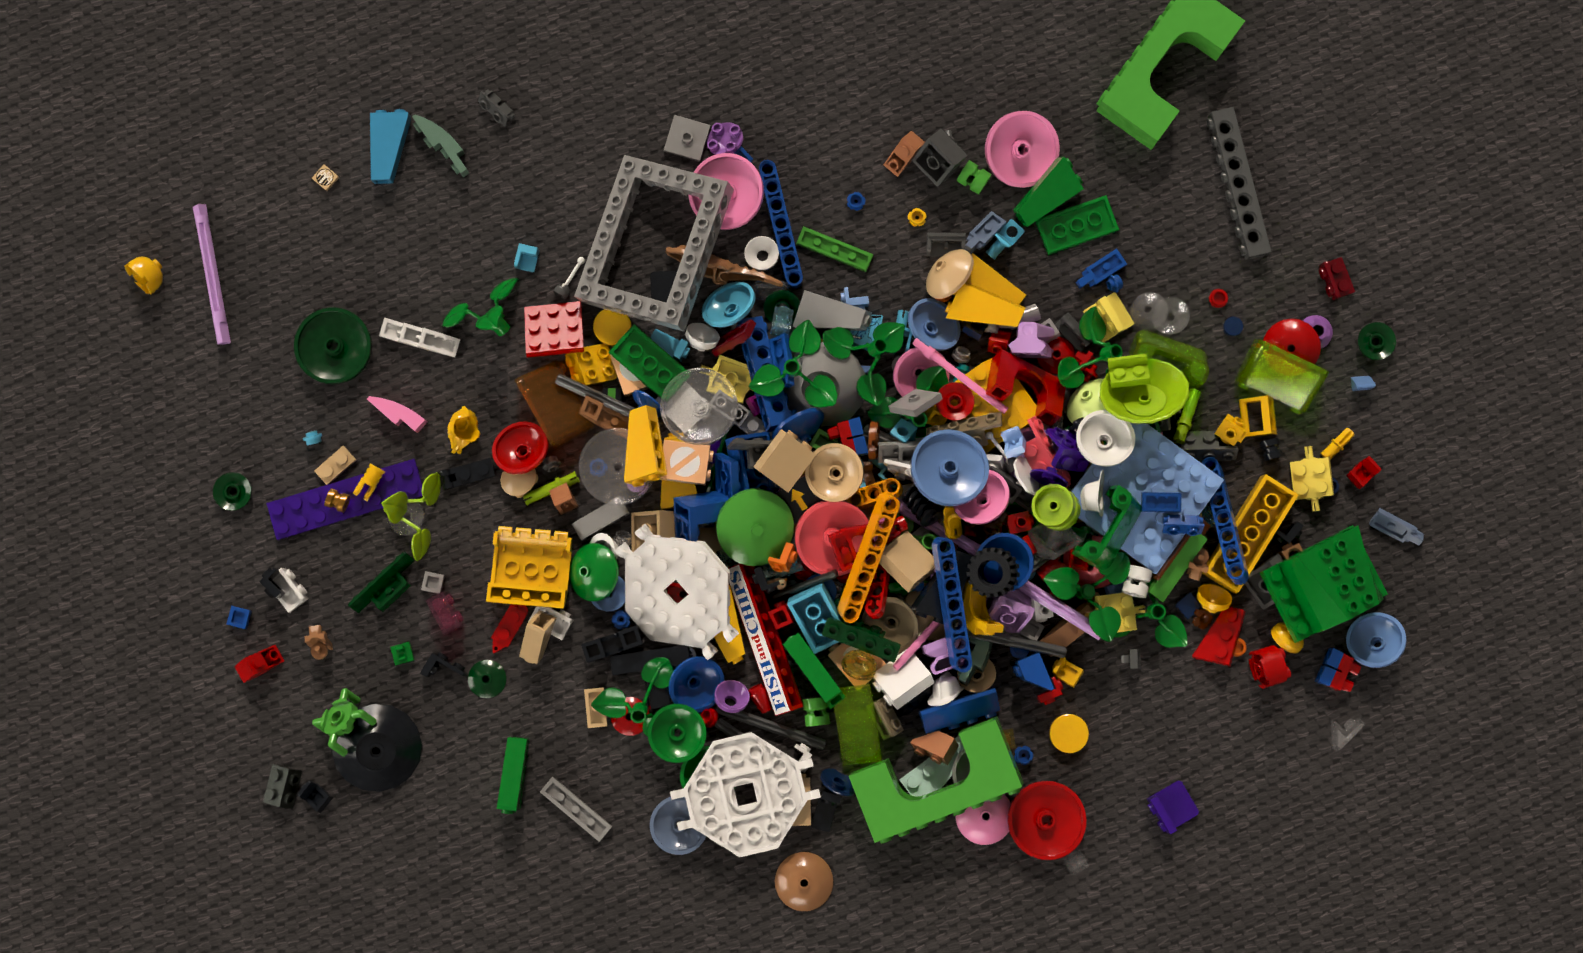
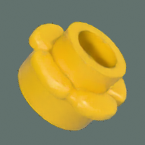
(917, 222)

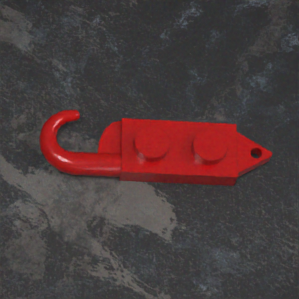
(509, 626)

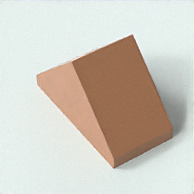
(563, 498)

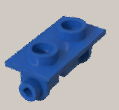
(1191, 525)

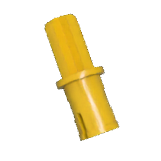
(1337, 444)

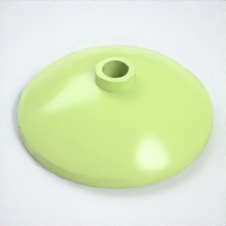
(1085, 400)

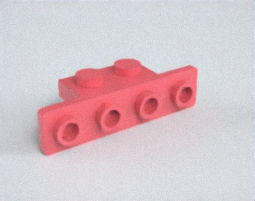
(1040, 450)

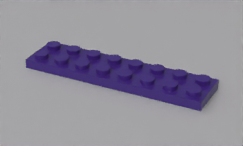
(307, 509)

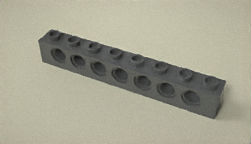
(1227, 119)

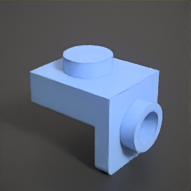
(860, 302)
(1014, 442)

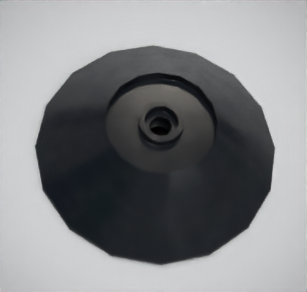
(398, 745)

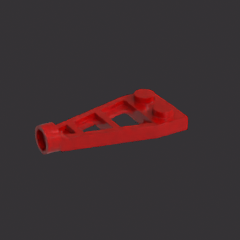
(842, 541)

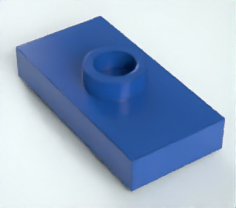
(1160, 502)

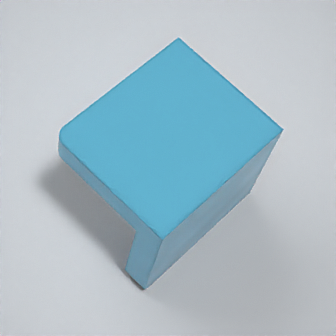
(526, 257)

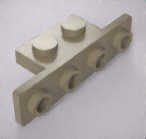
(972, 426)

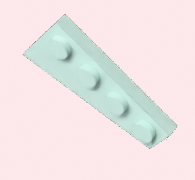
(929, 775)

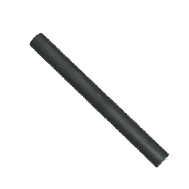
(803, 585)

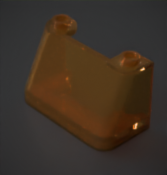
(553, 405)

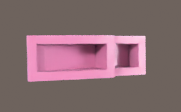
(398, 413)

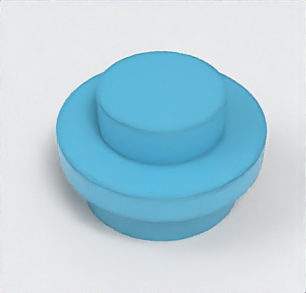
(312, 437)

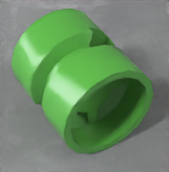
(980, 180)
(815, 704)

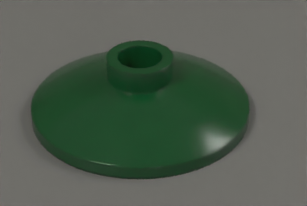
(776, 299)
(1385, 337)
(223, 487)
(496, 683)

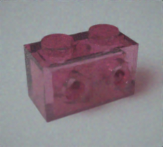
(445, 613)

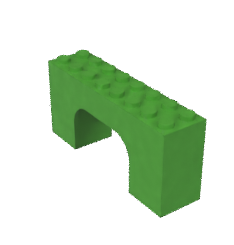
(1130, 98)
(895, 812)

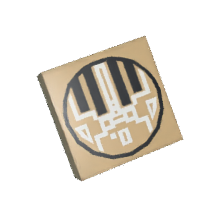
(325, 177)

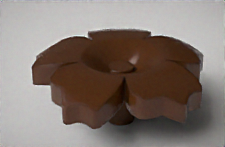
(1203, 618)

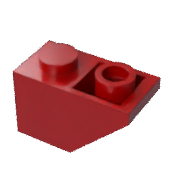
(259, 663)

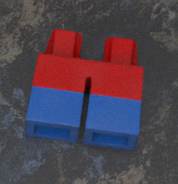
(850, 429)
(1337, 679)

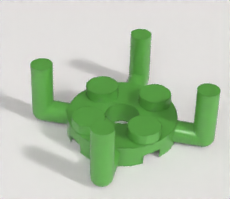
(346, 714)

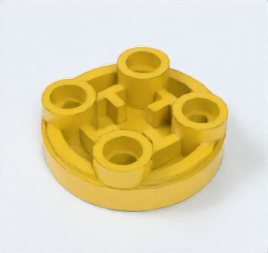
(610, 326)
(1068, 733)

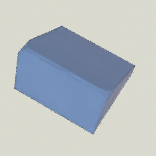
(1362, 383)

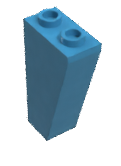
(387, 141)

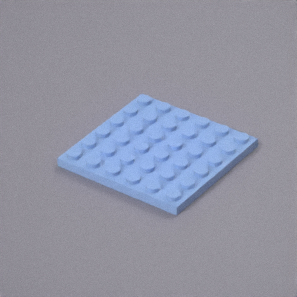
(1152, 467)

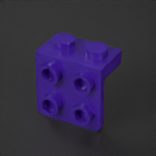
(1068, 455)
(1172, 806)

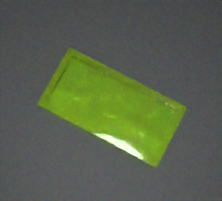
(857, 726)

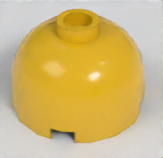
(146, 273)

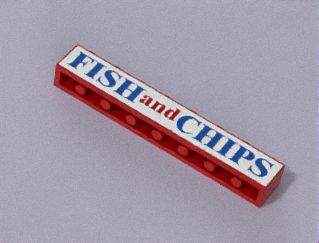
(764, 640)

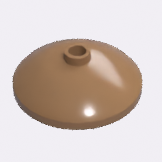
(799, 867)

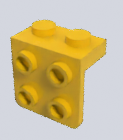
(592, 365)

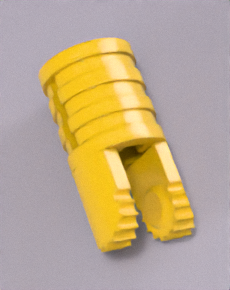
(371, 478)
(951, 523)

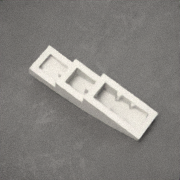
(419, 337)

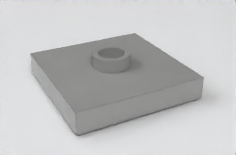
(687, 138)
(915, 402)

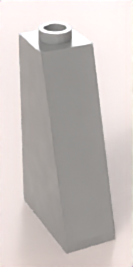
(830, 313)

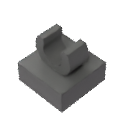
(1134, 659)

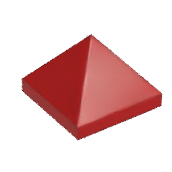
(1076, 563)

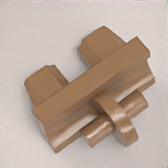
(1198, 565)
(318, 642)

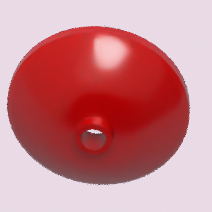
(1297, 333)
(516, 440)

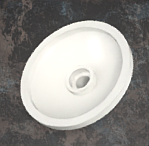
(1104, 426)

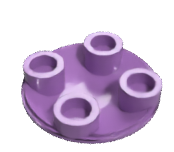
(724, 138)

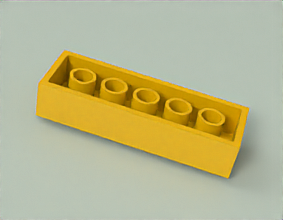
(1256, 526)

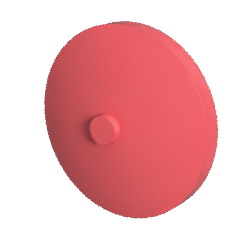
(813, 532)

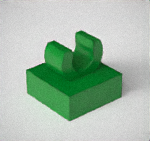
(402, 653)

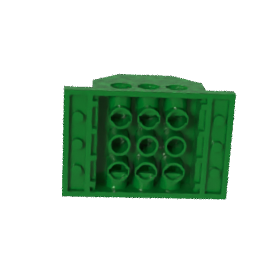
(1324, 584)

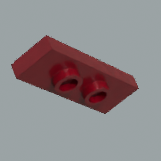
(734, 337)

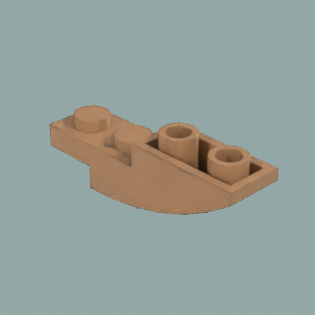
(1065, 632)

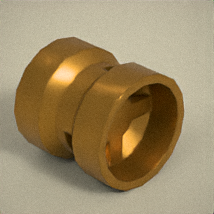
(337, 500)

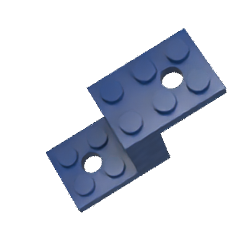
(705, 507)

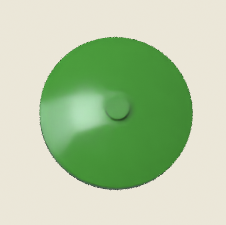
(754, 526)

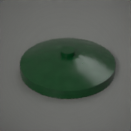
(332, 345)

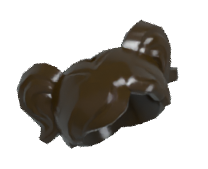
(986, 530)

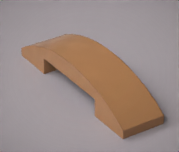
(601, 415)

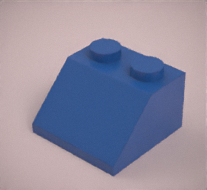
(1033, 671)

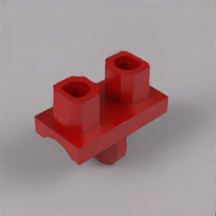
(1089, 371)

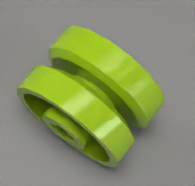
(1058, 497)

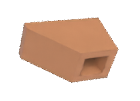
(903, 153)
(937, 746)

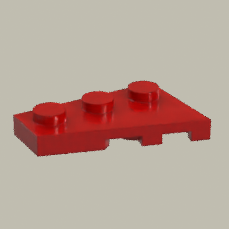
(1222, 638)

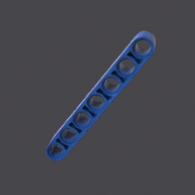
(780, 215)
(1228, 528)
(957, 612)

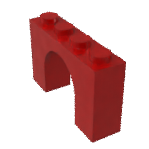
(1047, 387)

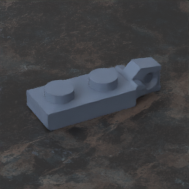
(984, 232)
(1396, 527)

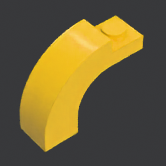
(976, 613)

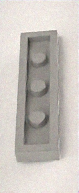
(576, 809)

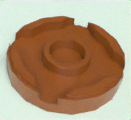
(873, 439)

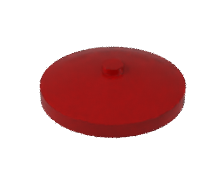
(1047, 820)

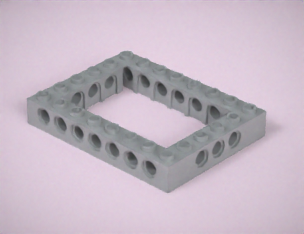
(677, 310)

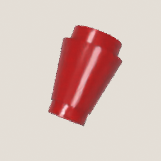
(760, 698)

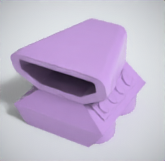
(1032, 341)
(1011, 610)
(939, 653)

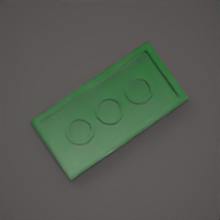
(1077, 225)
(646, 360)

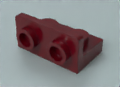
(1336, 278)

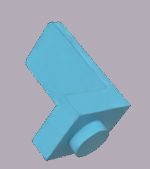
(675, 348)

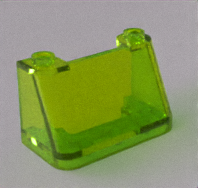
(1195, 359)
(1281, 375)

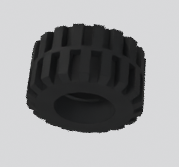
(977, 577)

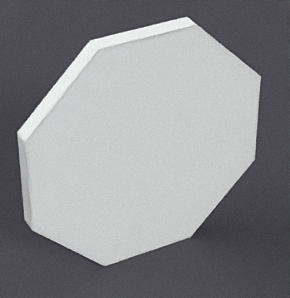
(1022, 473)

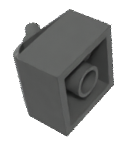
(939, 156)

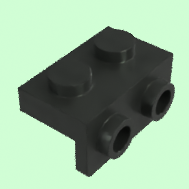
(282, 786)

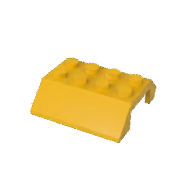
(1019, 405)
(530, 567)

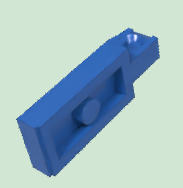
(1102, 269)
(780, 354)

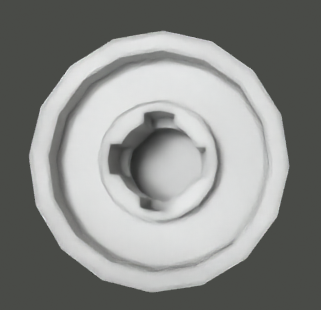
(1140, 575)

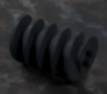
(920, 507)

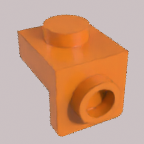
(788, 556)

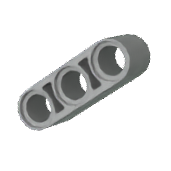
(598, 519)

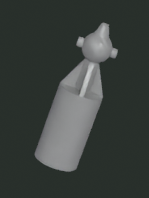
(1030, 314)

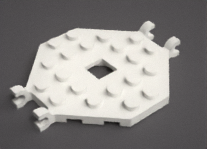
(700, 574)
(751, 826)

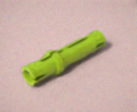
(1184, 423)
(543, 491)

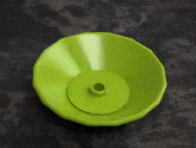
(1148, 401)

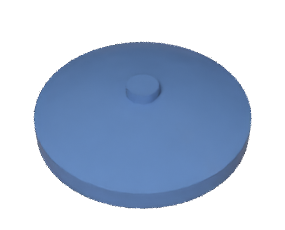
(949, 467)

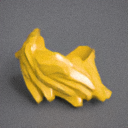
(462, 429)

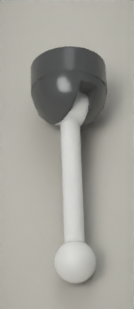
(563, 288)
(1010, 461)

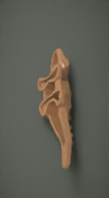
(723, 270)

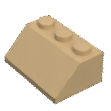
(658, 521)

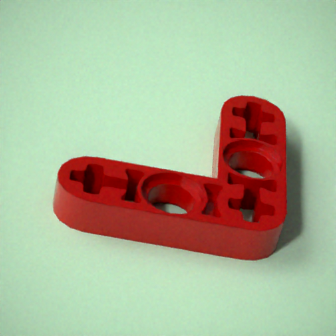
(881, 598)

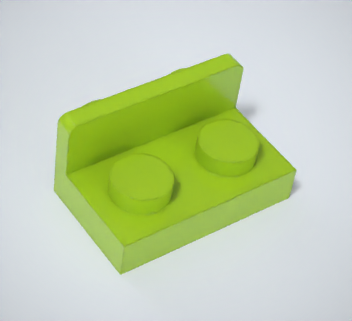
(1128, 370)

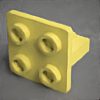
(1114, 315)

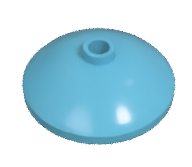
(728, 304)

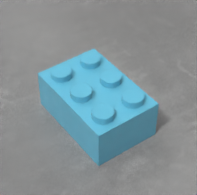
(811, 611)

